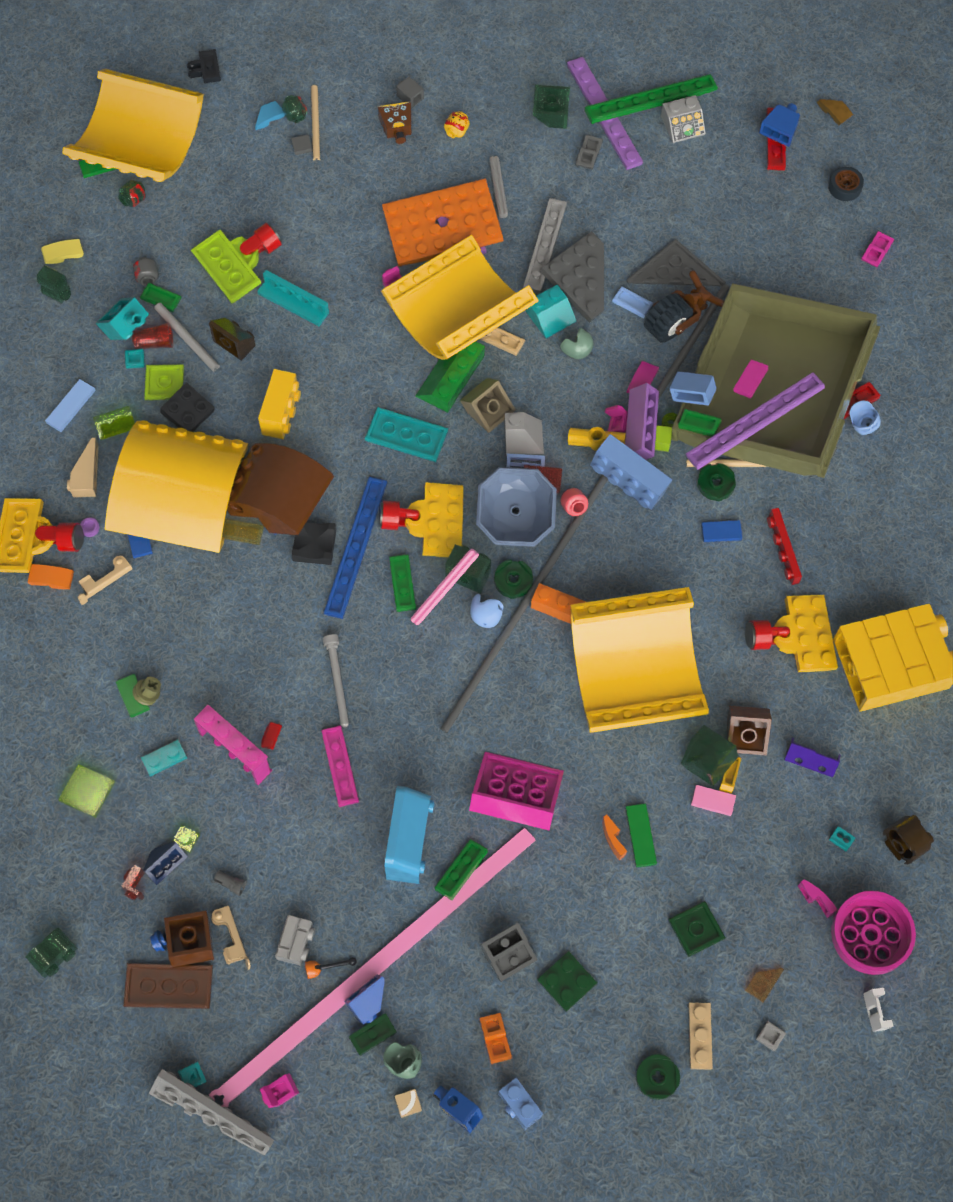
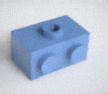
(693, 388)
(520, 1104)

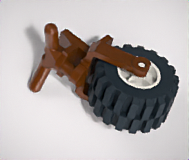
(679, 311)

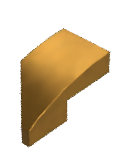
(837, 110)

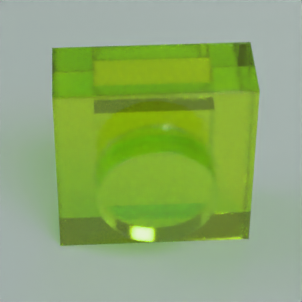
(186, 838)

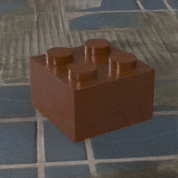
(188, 938)

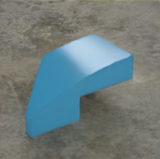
(269, 112)

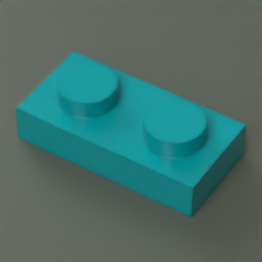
(163, 758)

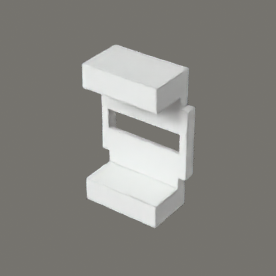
(872, 1001)

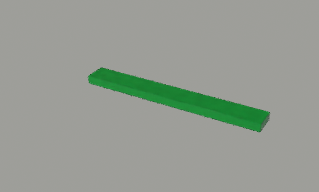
(649, 99)

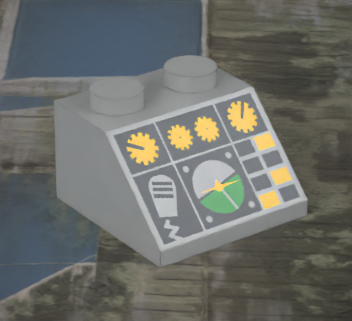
(683, 119)

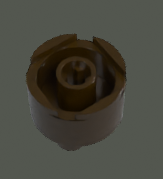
(908, 839)

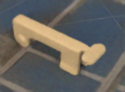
(92, 587)
(236, 952)

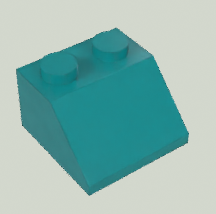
(551, 312)

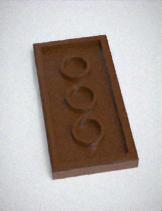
(168, 986)

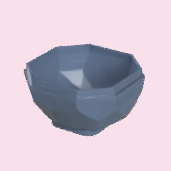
(519, 489)

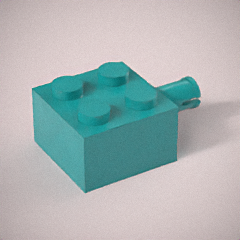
(122, 319)

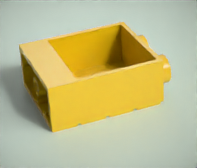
(895, 656)

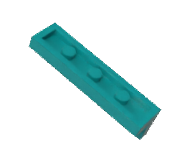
(293, 298)

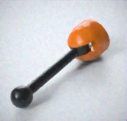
(314, 968)

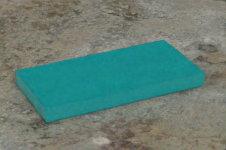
(406, 434)

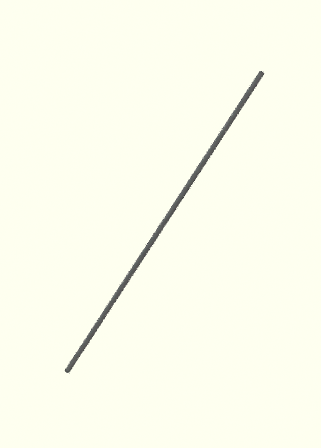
(569, 533)

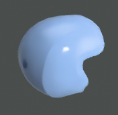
(864, 414)
(486, 613)

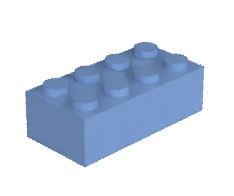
(630, 472)

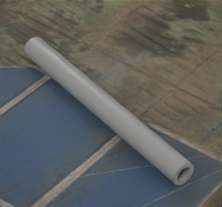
(187, 337)

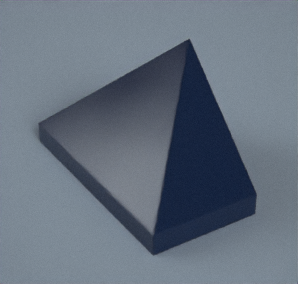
(163, 861)

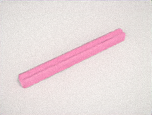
(444, 586)

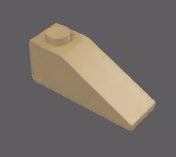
(84, 474)

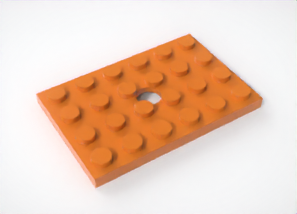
(418, 236)

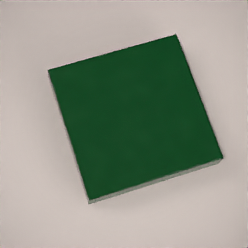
(696, 929)

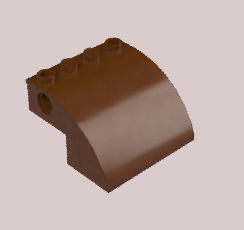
(278, 488)

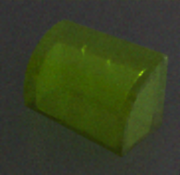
(114, 422)

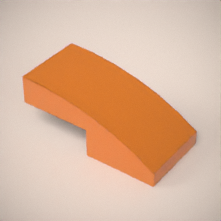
(50, 576)
(611, 831)
(495, 1038)

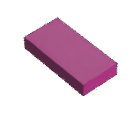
(750, 378)

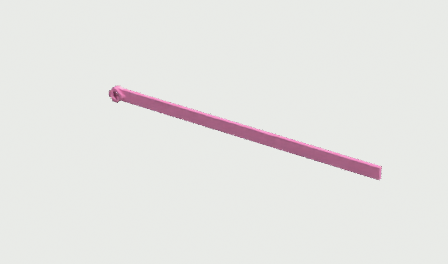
(374, 966)

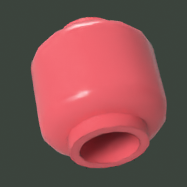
(574, 502)

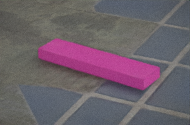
(340, 766)

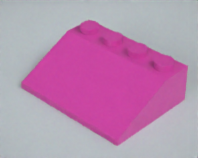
(516, 790)

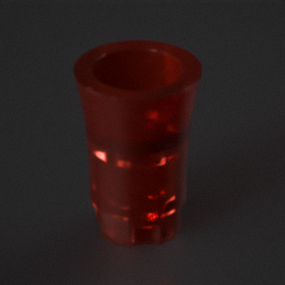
(153, 337)

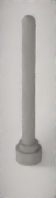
(331, 643)

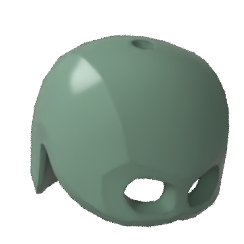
(580, 348)
(402, 1060)

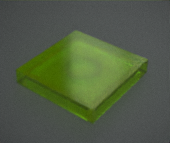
(86, 791)

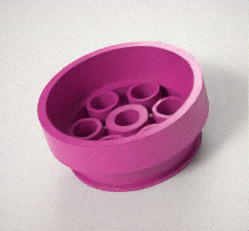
(896, 920)

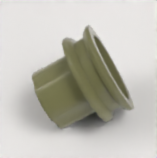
(151, 692)

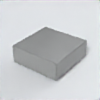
(771, 1036)

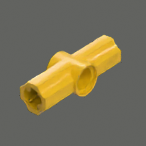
(586, 437)

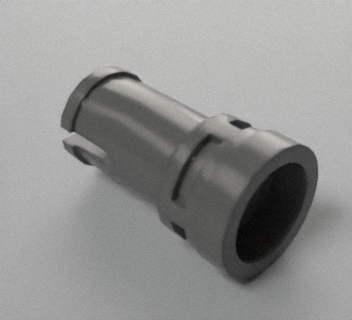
(230, 882)

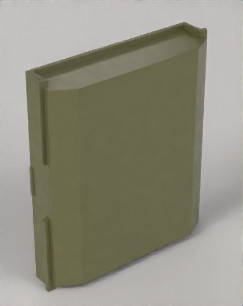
(794, 341)

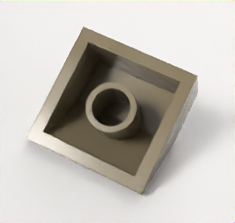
(488, 404)

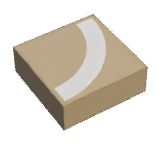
(408, 1103)

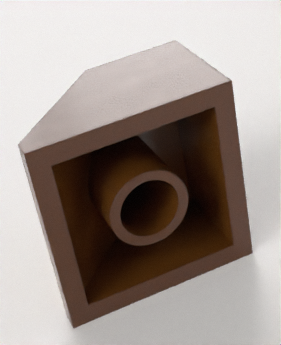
(749, 729)

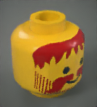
(456, 124)

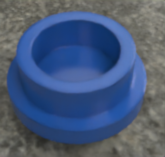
(159, 941)

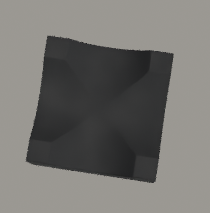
(187, 408)
(315, 543)

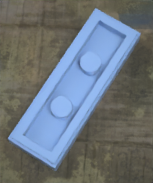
(70, 405)

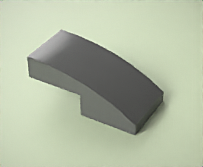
(589, 152)

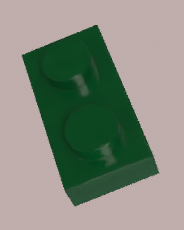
(372, 1034)

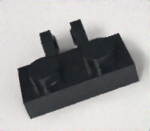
(206, 66)

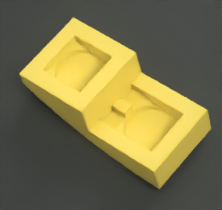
(61, 250)

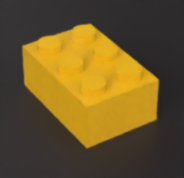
(279, 404)

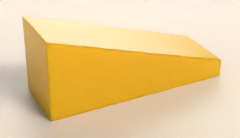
(729, 777)

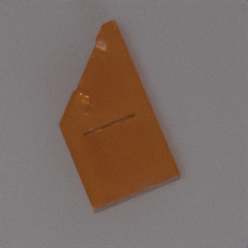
(763, 983)

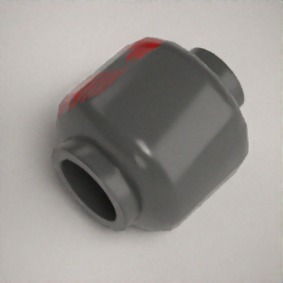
(145, 271)

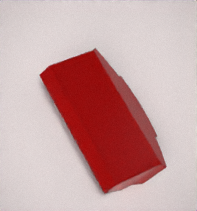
(271, 735)

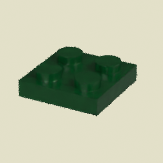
(567, 981)

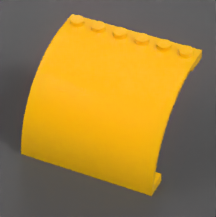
(139, 126)
(454, 300)
(173, 485)
(636, 659)

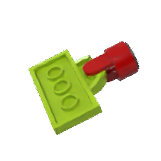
(233, 261)

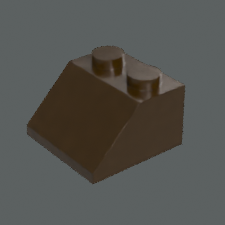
(232, 337)

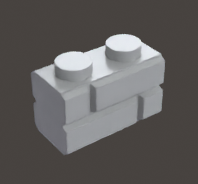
(295, 940)

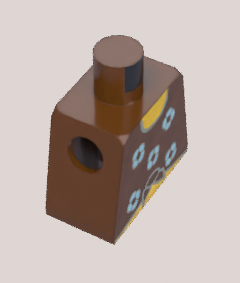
(396, 120)

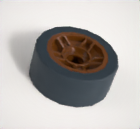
(842, 176)

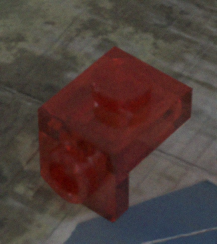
(132, 879)

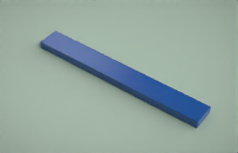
(355, 548)

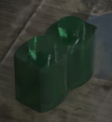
(53, 284)
(51, 953)

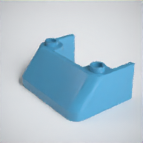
(407, 835)

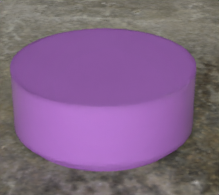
(90, 527)

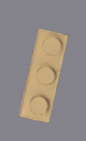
(700, 1036)

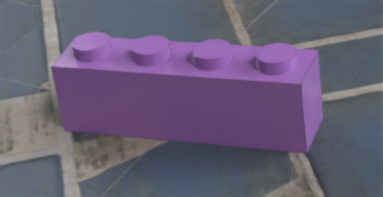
(642, 420)

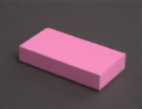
(713, 800)

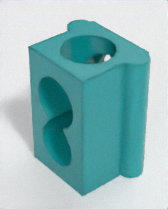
(839, 841)

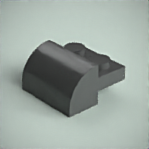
(508, 952)

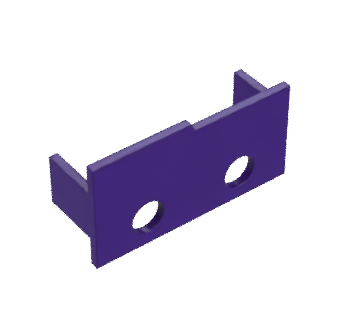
(811, 759)

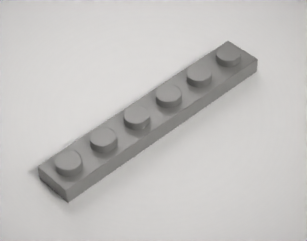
(545, 244)

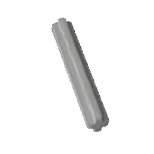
(498, 187)

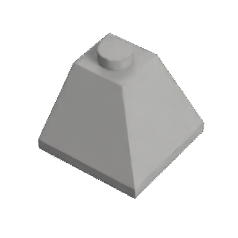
(523, 434)

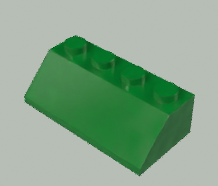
(451, 377)

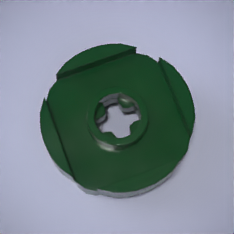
(715, 472)
(514, 568)
(667, 1068)

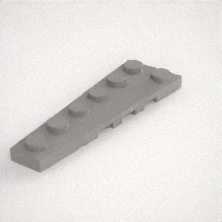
(172, 1090)

